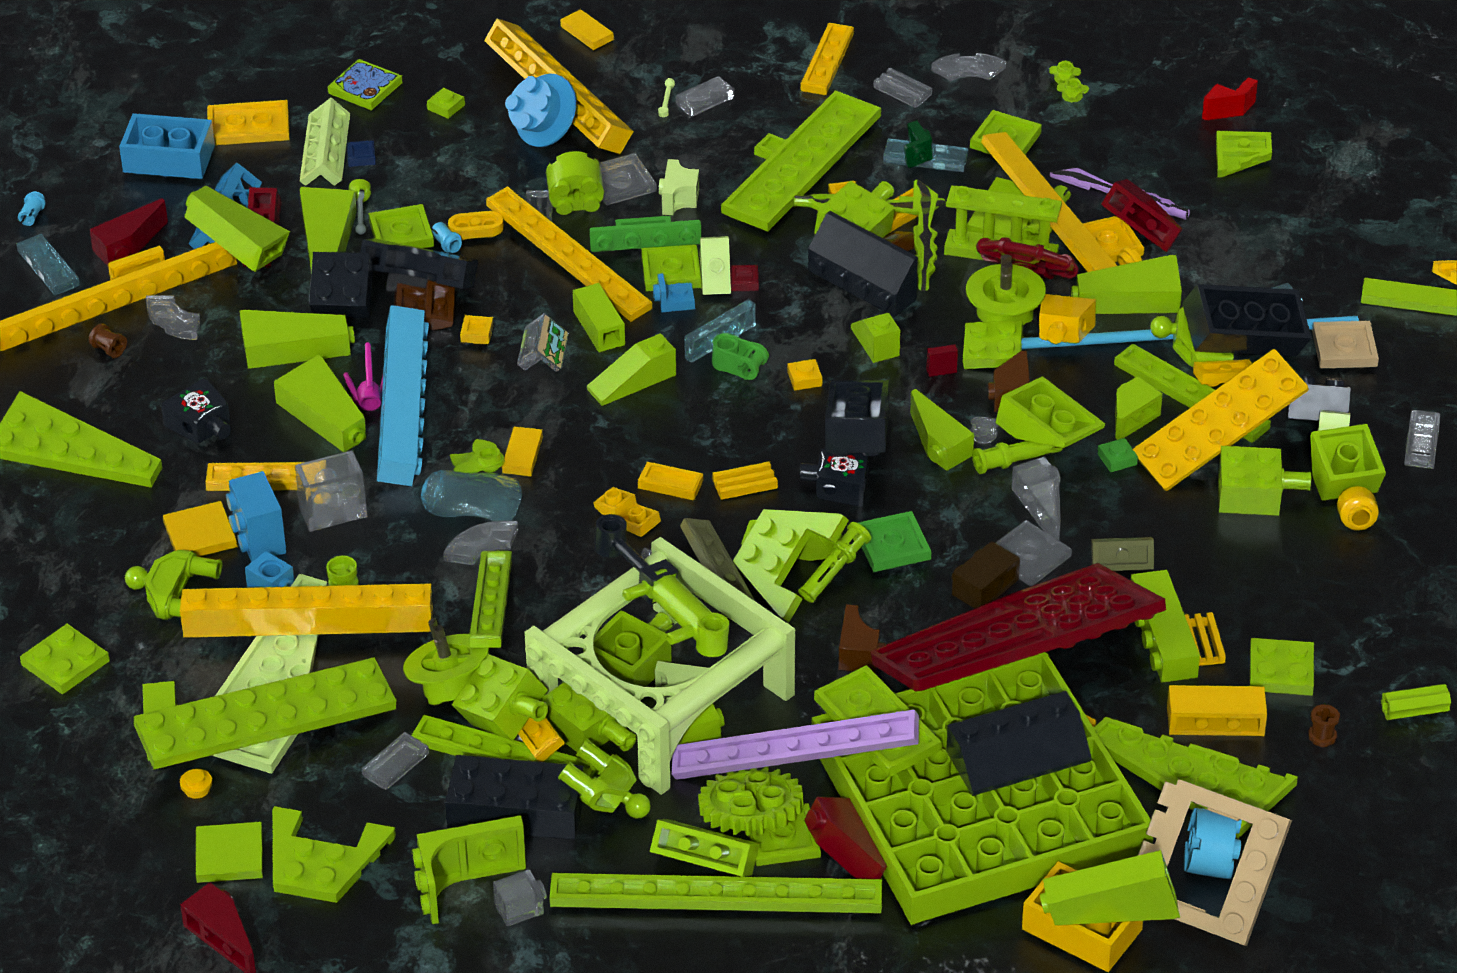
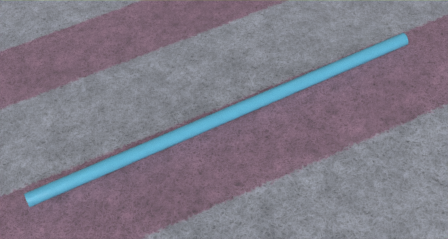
(1135, 336)

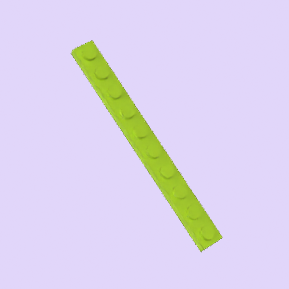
(716, 893)

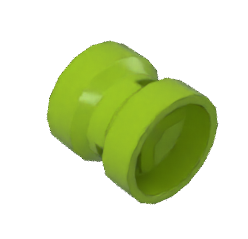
(342, 571)

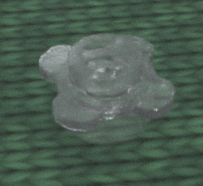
(984, 429)

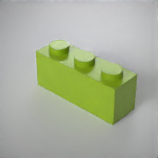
(704, 847)

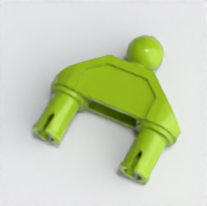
(1182, 341)
(169, 577)
(610, 787)

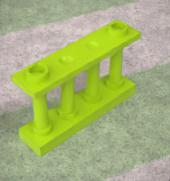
(963, 243)

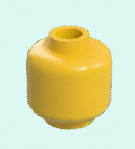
(1357, 508)

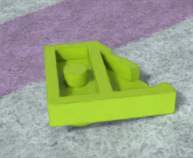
(1241, 150)

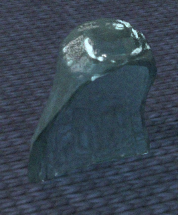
(471, 494)

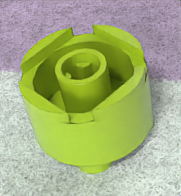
(575, 183)

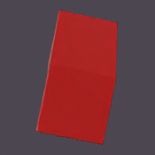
(1226, 103)

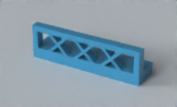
(229, 186)

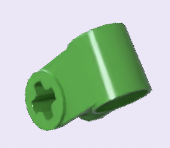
(736, 356)

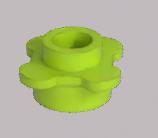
(1064, 71)
(1072, 90)

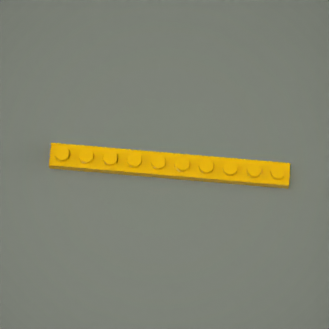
(113, 294)

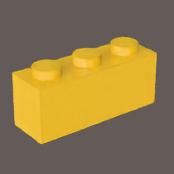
(1216, 710)

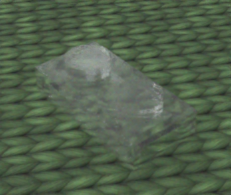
(705, 96)

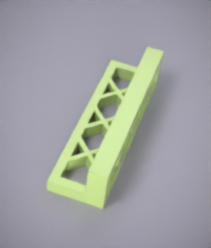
(325, 143)

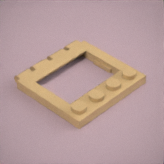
(1254, 867)

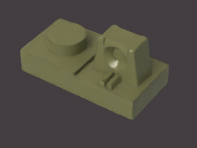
(1124, 553)

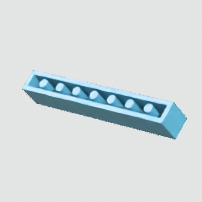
(401, 396)

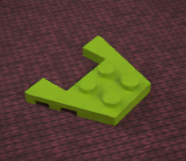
(774, 548)
(319, 867)

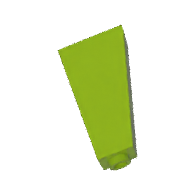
(327, 218)
(236, 228)
(1133, 287)
(293, 337)
(321, 403)
(1112, 892)

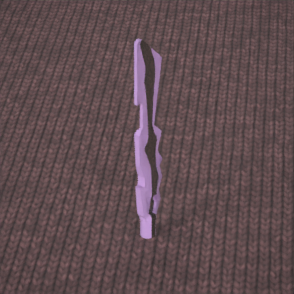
(1086, 180)

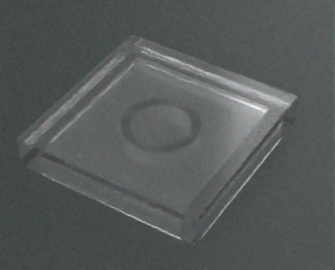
(625, 179)
(1037, 551)

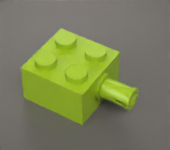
(862, 207)
(1254, 480)
(632, 647)
(501, 698)
(579, 720)

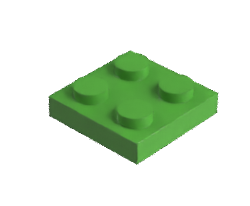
(895, 542)

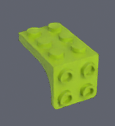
(464, 855)

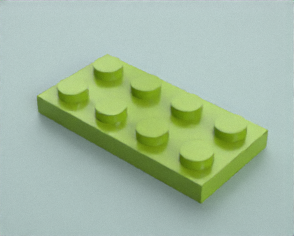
(867, 695)

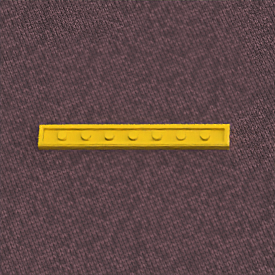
(1033, 184)
(568, 252)

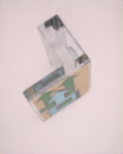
(543, 341)

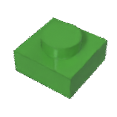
(1117, 455)

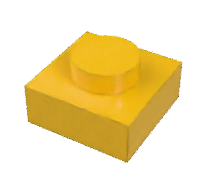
(476, 329)
(804, 374)

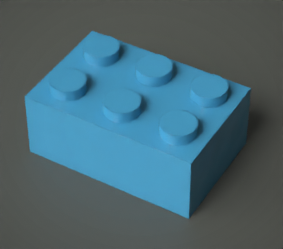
(167, 146)

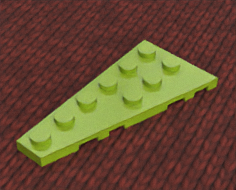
(54, 440)
(1163, 760)

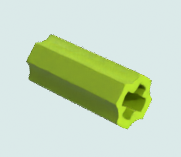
(1416, 701)

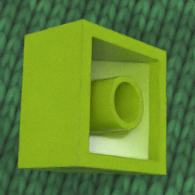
(1345, 460)

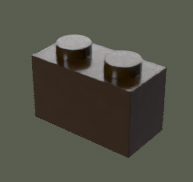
(985, 575)

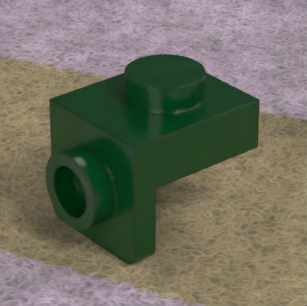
(919, 146)

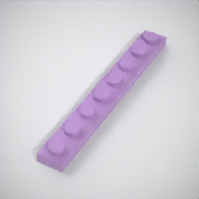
(796, 744)

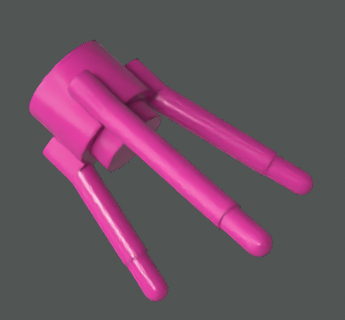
(368, 394)

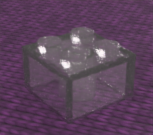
(331, 490)

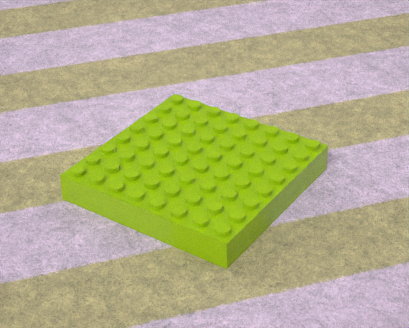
(968, 849)

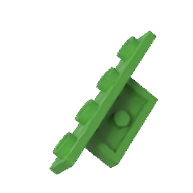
(645, 233)

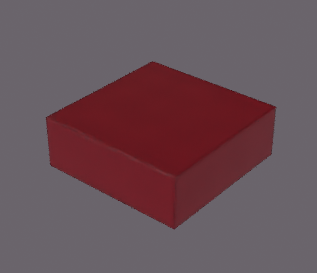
(744, 278)
(942, 360)

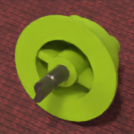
(1005, 292)
(443, 664)

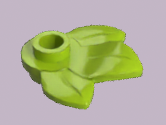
(484, 458)

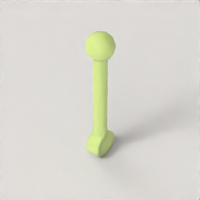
(664, 111)

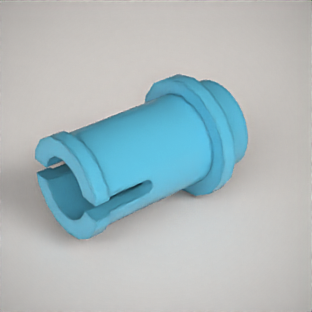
(33, 204)
(449, 240)

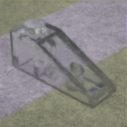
(1038, 489)

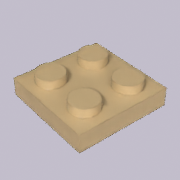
(1345, 344)

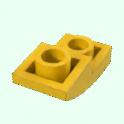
(624, 504)

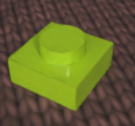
(445, 103)

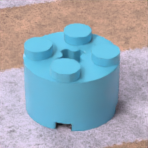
(1211, 844)

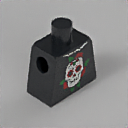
(197, 413)
(838, 477)

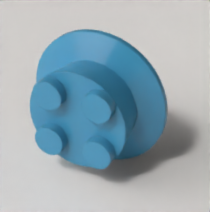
(542, 109)

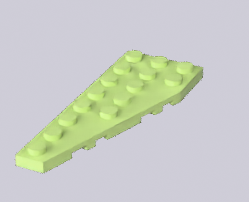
(265, 662)

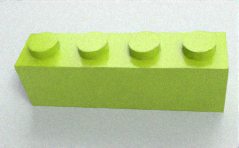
(1168, 633)

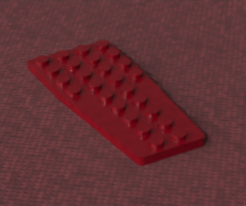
(1018, 627)

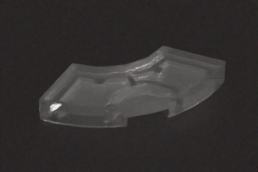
(981, 66)
(168, 315)
(483, 537)

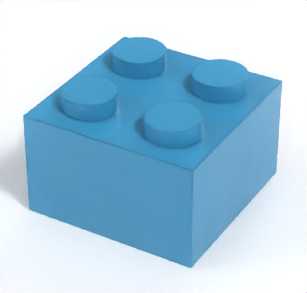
(256, 516)

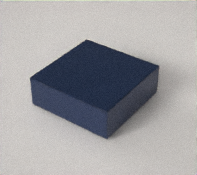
(361, 153)

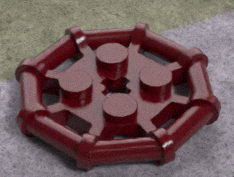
(1032, 257)

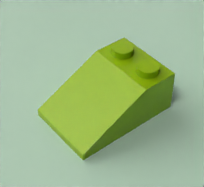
(1045, 415)

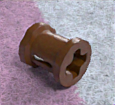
(107, 340)
(1324, 722)

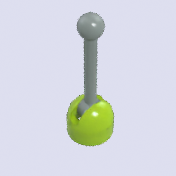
(361, 197)

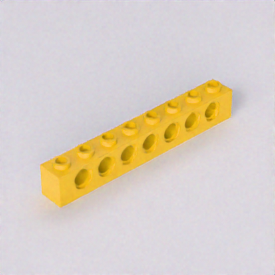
(531, 59)

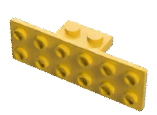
(1220, 419)

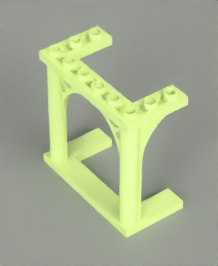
(664, 724)

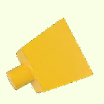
(1066, 318)

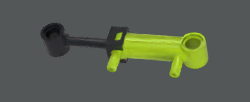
(661, 585)

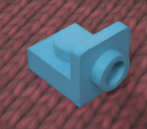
(673, 296)

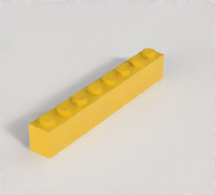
(306, 610)

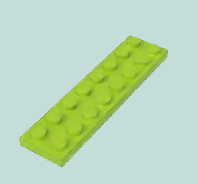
(800, 160)
(264, 713)

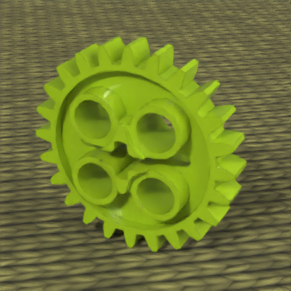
(751, 800)

